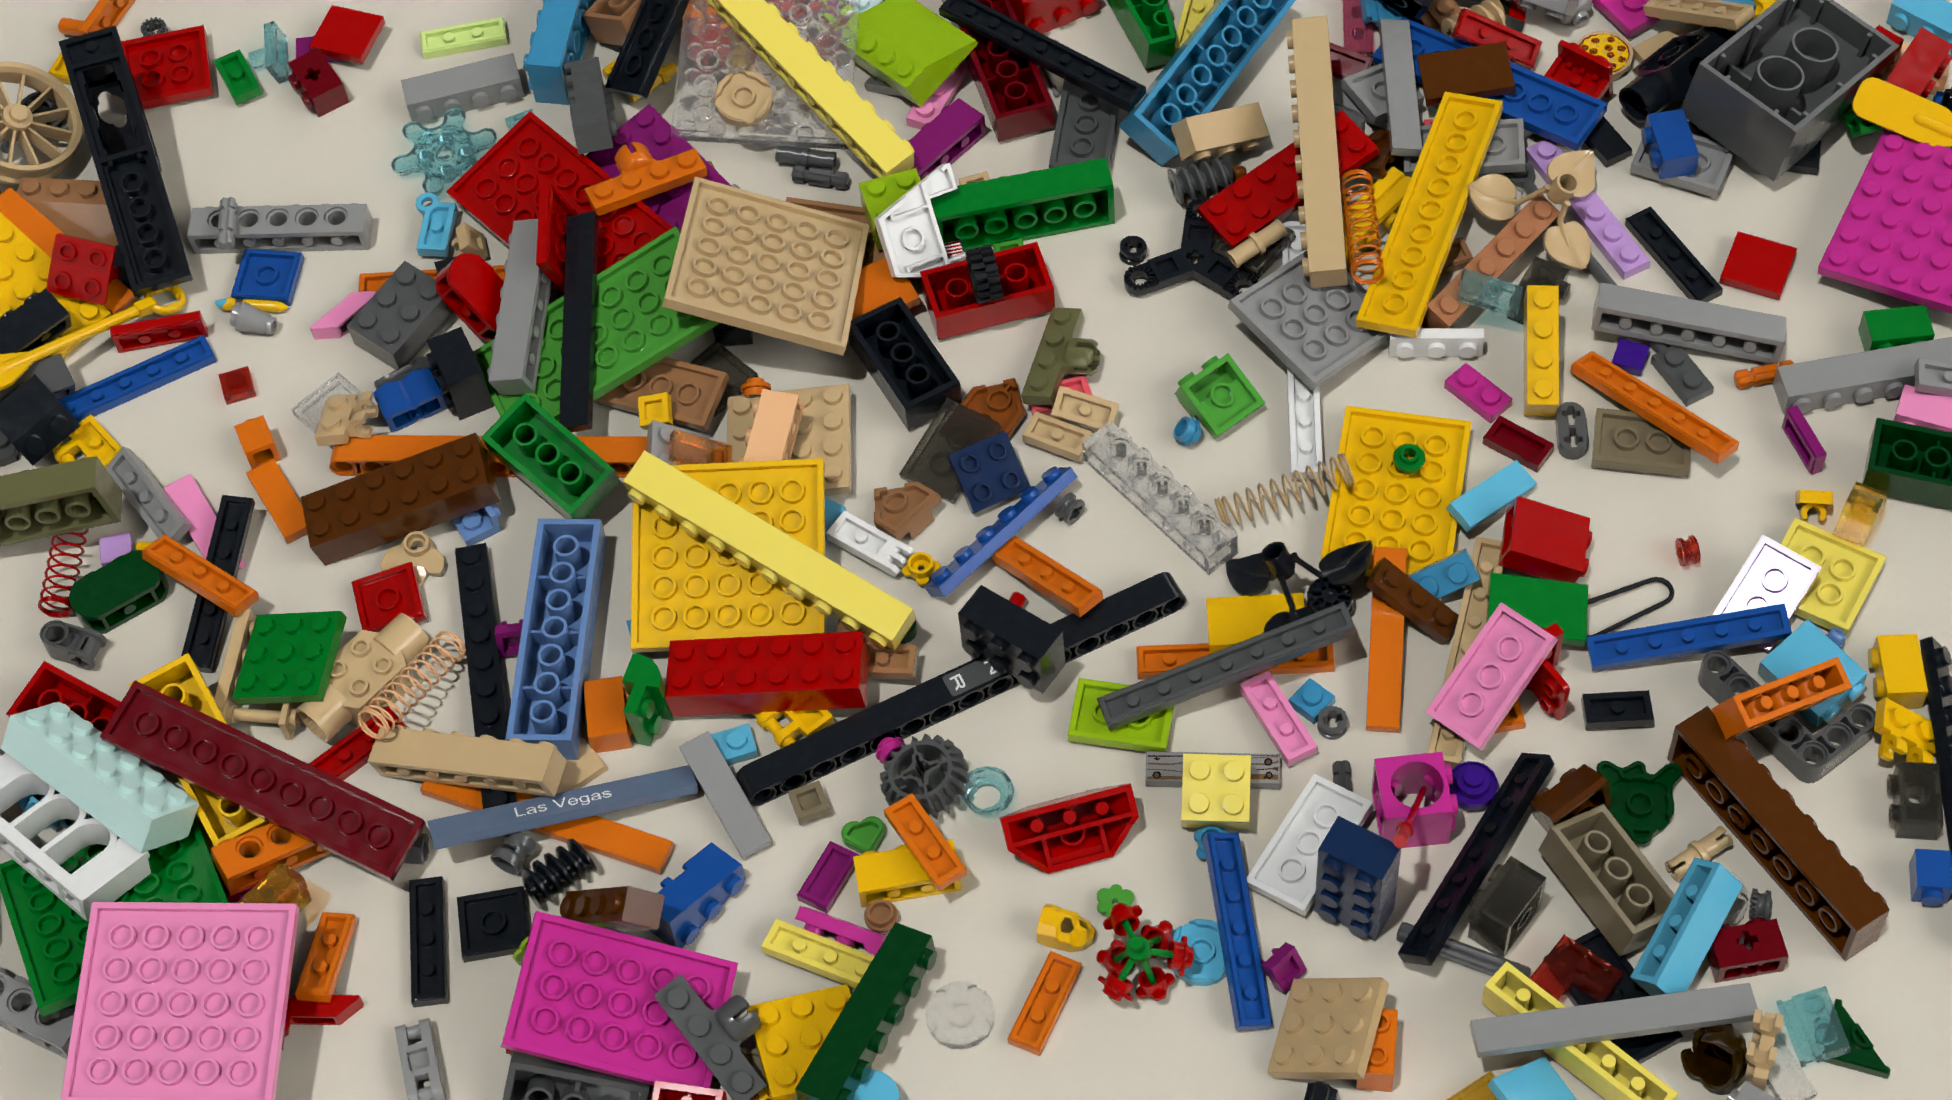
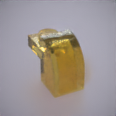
(1860, 514)

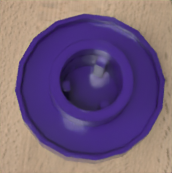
(1473, 785)

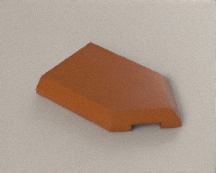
(998, 403)

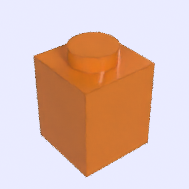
(257, 441)

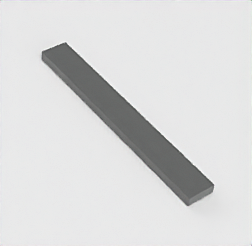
(1227, 666)

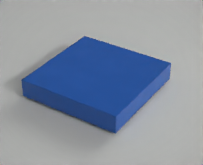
(268, 275)

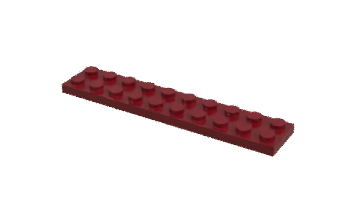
(263, 780)

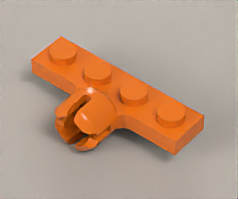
(643, 177)

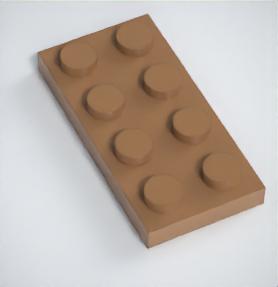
(692, 388)

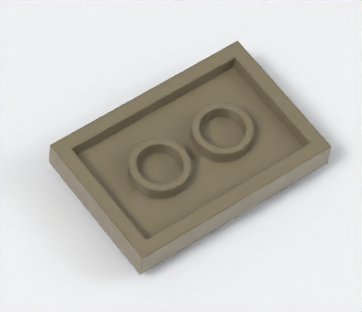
(1636, 445)

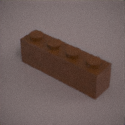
(614, 908)

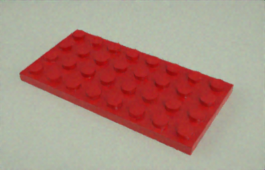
(508, 181)

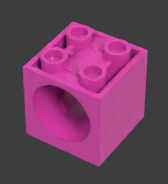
(1405, 776)

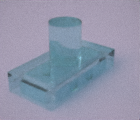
(274, 54)

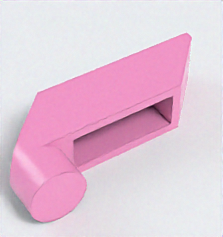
(336, 320)

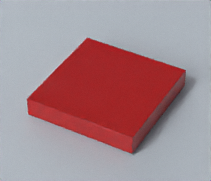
(347, 34)
(1758, 265)
(386, 595)

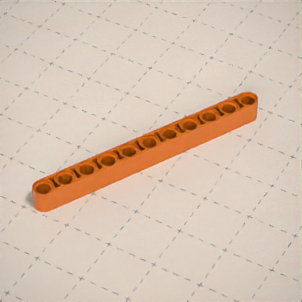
(368, 454)

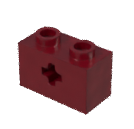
(318, 83)
(1747, 950)

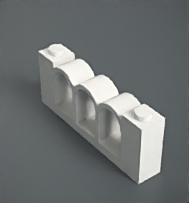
(98, 880)

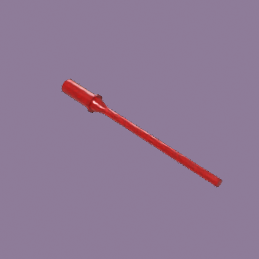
(1404, 829)

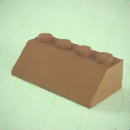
(72, 206)

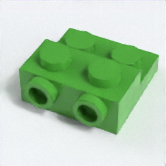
(1219, 395)

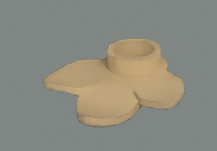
(425, 559)

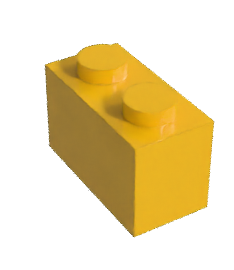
(1898, 670)

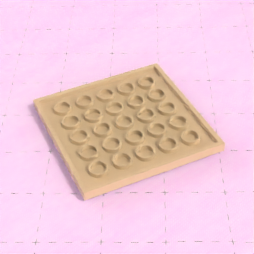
(767, 266)

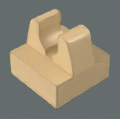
(469, 241)

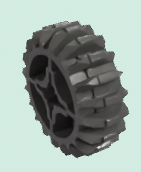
(943, 775)

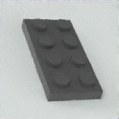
(1083, 127)

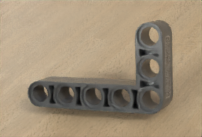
(1803, 744)

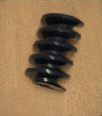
(556, 871)

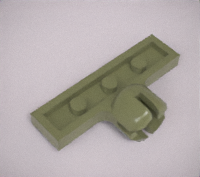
(1059, 355)

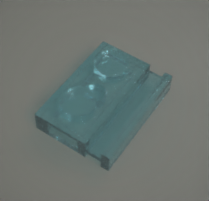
(1813, 1026)

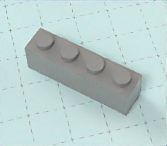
(463, 88)

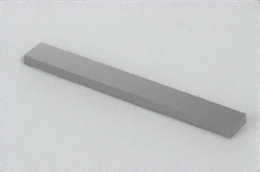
(1613, 1020)

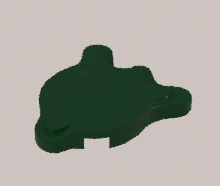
(1641, 800)

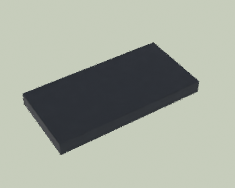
(646, 47)
(1639, 1047)

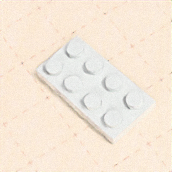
(1289, 862)

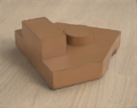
(904, 509)

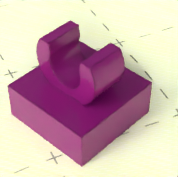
(508, 638)
(1283, 967)

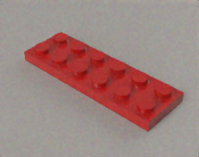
(1271, 187)

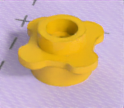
(919, 560)

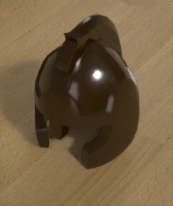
(1716, 1056)

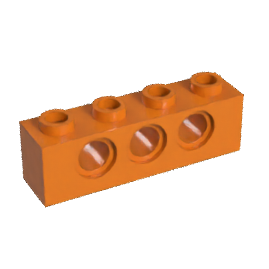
(1781, 698)
(243, 873)

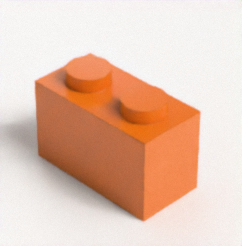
(605, 716)

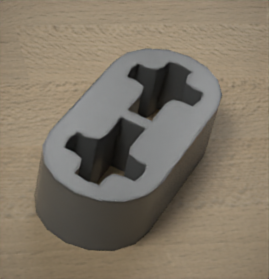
(1578, 430)

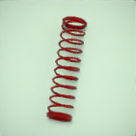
(62, 599)

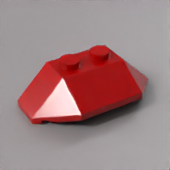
(1071, 828)

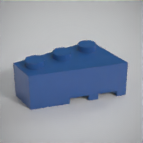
(697, 894)

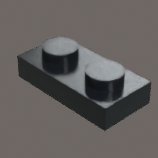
(1617, 709)

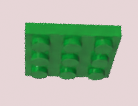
(289, 658)

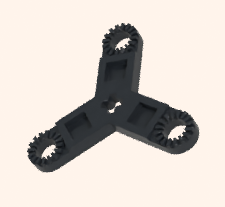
(1177, 266)

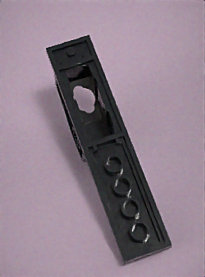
(126, 163)

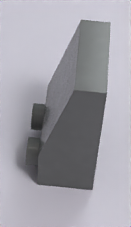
(1785, 81)

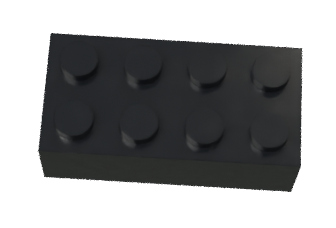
(903, 362)

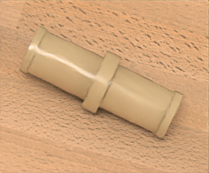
(1257, 243)
(1701, 849)

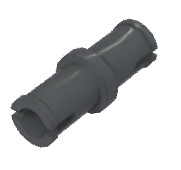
(806, 157)

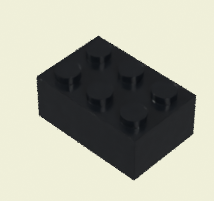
(1011, 639)

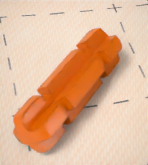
(1757, 375)

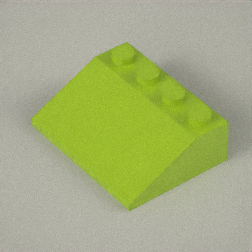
(910, 47)

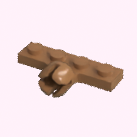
(889, 663)

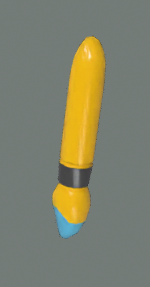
(264, 305)

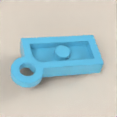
(436, 226)

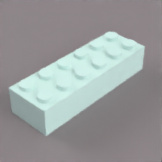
(99, 777)

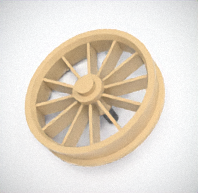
(22, 126)

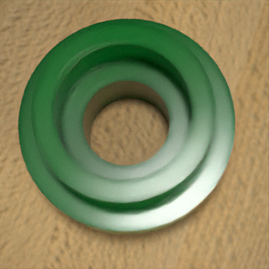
(1406, 465)

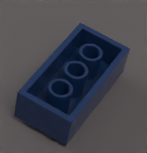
(1356, 879)

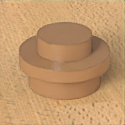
(880, 916)

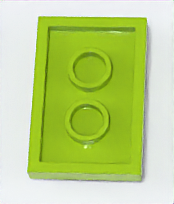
(1089, 726)

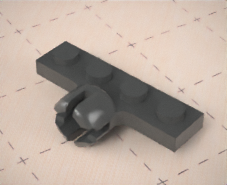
(715, 1035)

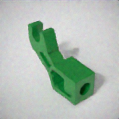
(1857, 126)

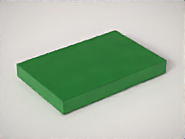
(1543, 603)

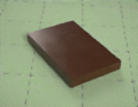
(1466, 71)

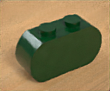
(118, 592)

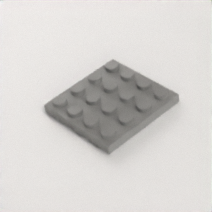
(1305, 325)

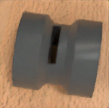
(513, 852)

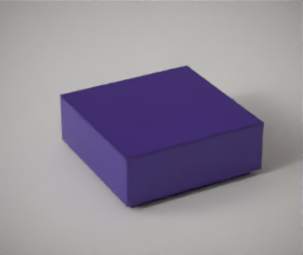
(1631, 356)

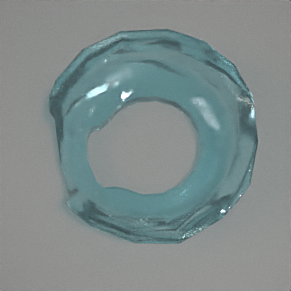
(989, 777)

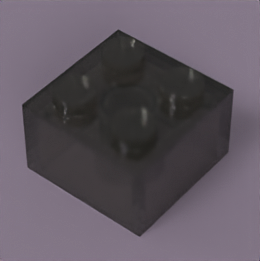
(1505, 906)

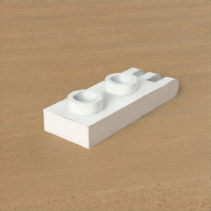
(869, 543)

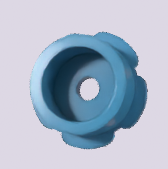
(1187, 431)

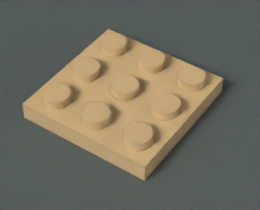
(1328, 1028)

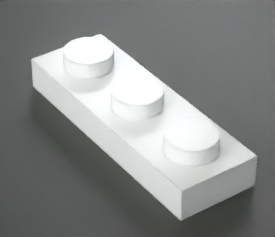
(1438, 343)

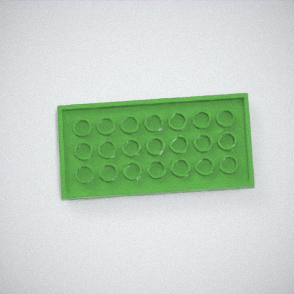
(629, 327)

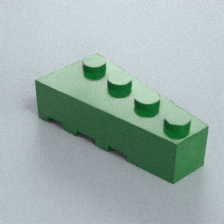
(1148, 29)

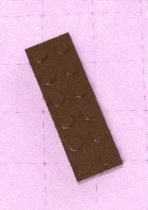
(400, 499)

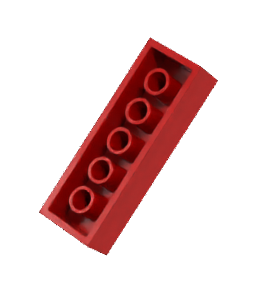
(767, 674)

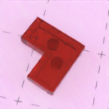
(1576, 965)

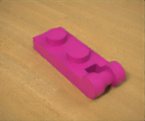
(845, 931)

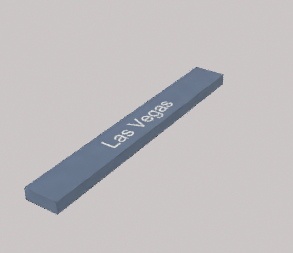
(562, 808)

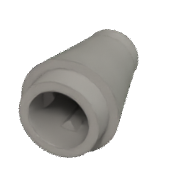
(251, 319)

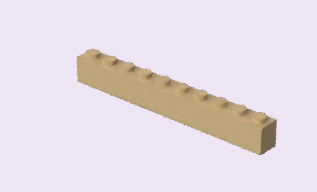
(1319, 152)

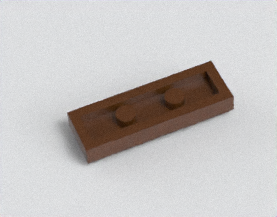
(1412, 600)

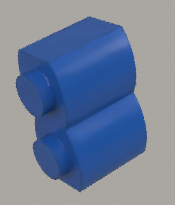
(409, 399)

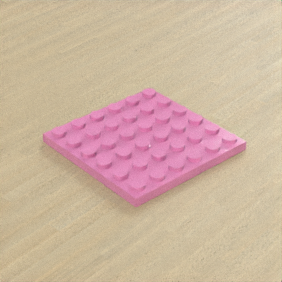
(181, 1001)

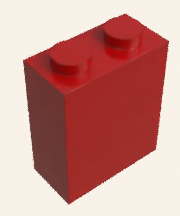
(1545, 541)

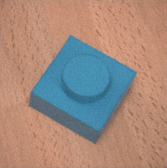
(1310, 700)

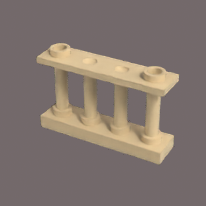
(240, 636)

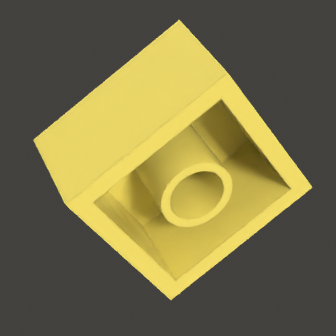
(1216, 791)

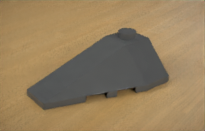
(546, 1079)

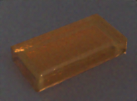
(693, 449)

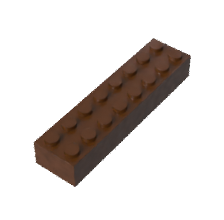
(1778, 834)

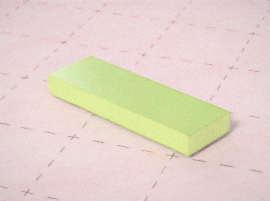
(463, 38)

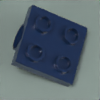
(988, 472)

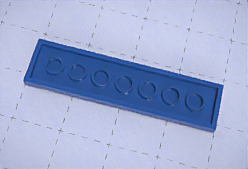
(1544, 104)

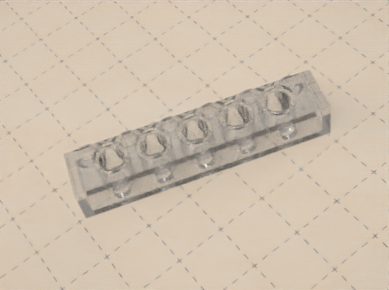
(1207, 551)

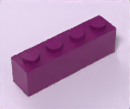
(947, 137)

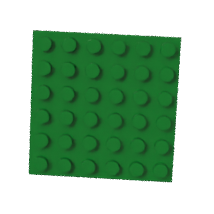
(55, 936)

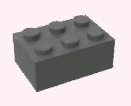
(400, 317)

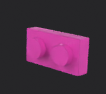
(1478, 393)

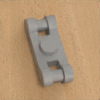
(420, 1061)

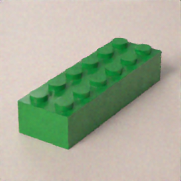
(1027, 205)

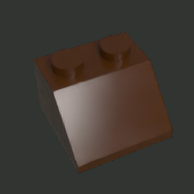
(1574, 794)

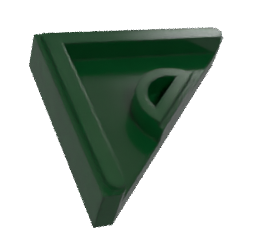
(1862, 1055)

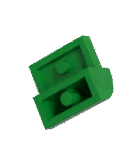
(646, 699)

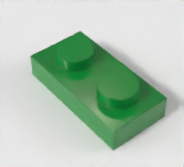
(238, 77)

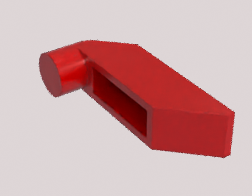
(322, 1013)

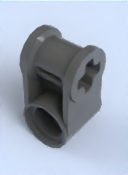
(77, 644)

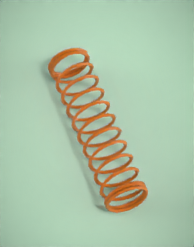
(1353, 267)

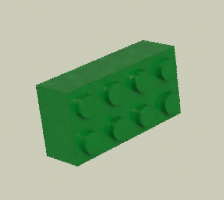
(550, 459)

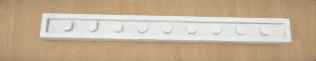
(1303, 402)

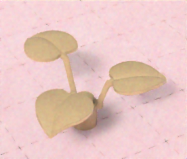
(1571, 176)

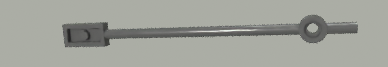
(1671, 362)

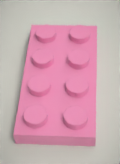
(1491, 676)

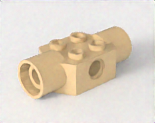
(361, 673)

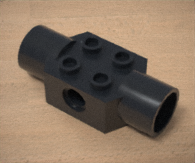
(1669, 72)

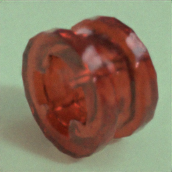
(1687, 550)

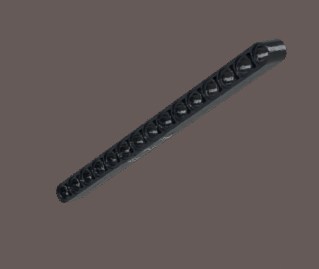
(948, 694)

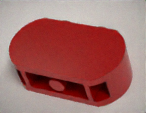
(472, 293)

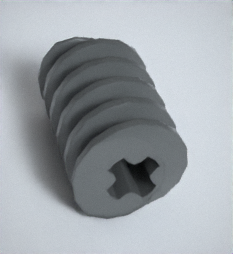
(1201, 178)

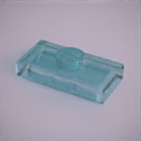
(1489, 293)

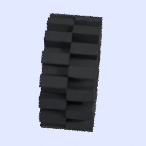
(984, 274)

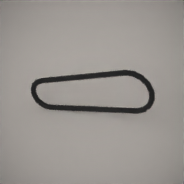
(1637, 615)

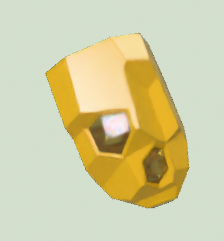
(1064, 929)

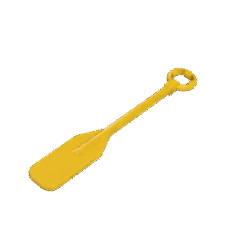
(1903, 112)
(16, 364)

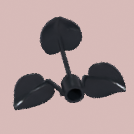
(1252, 573)

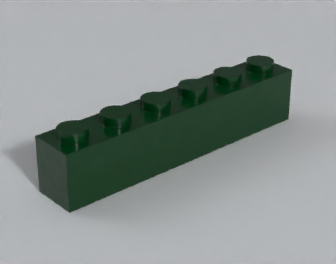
(869, 1016)

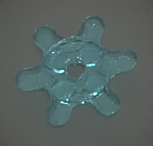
(445, 137)

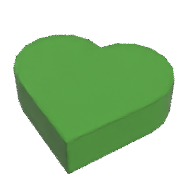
(863, 835)

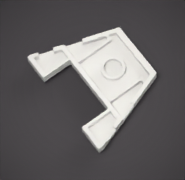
(911, 229)

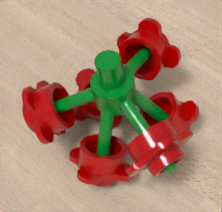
(1154, 943)

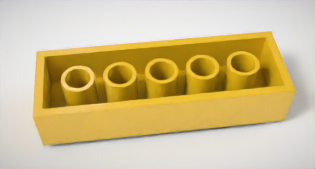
(186, 684)

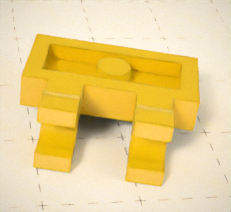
(1903, 730)

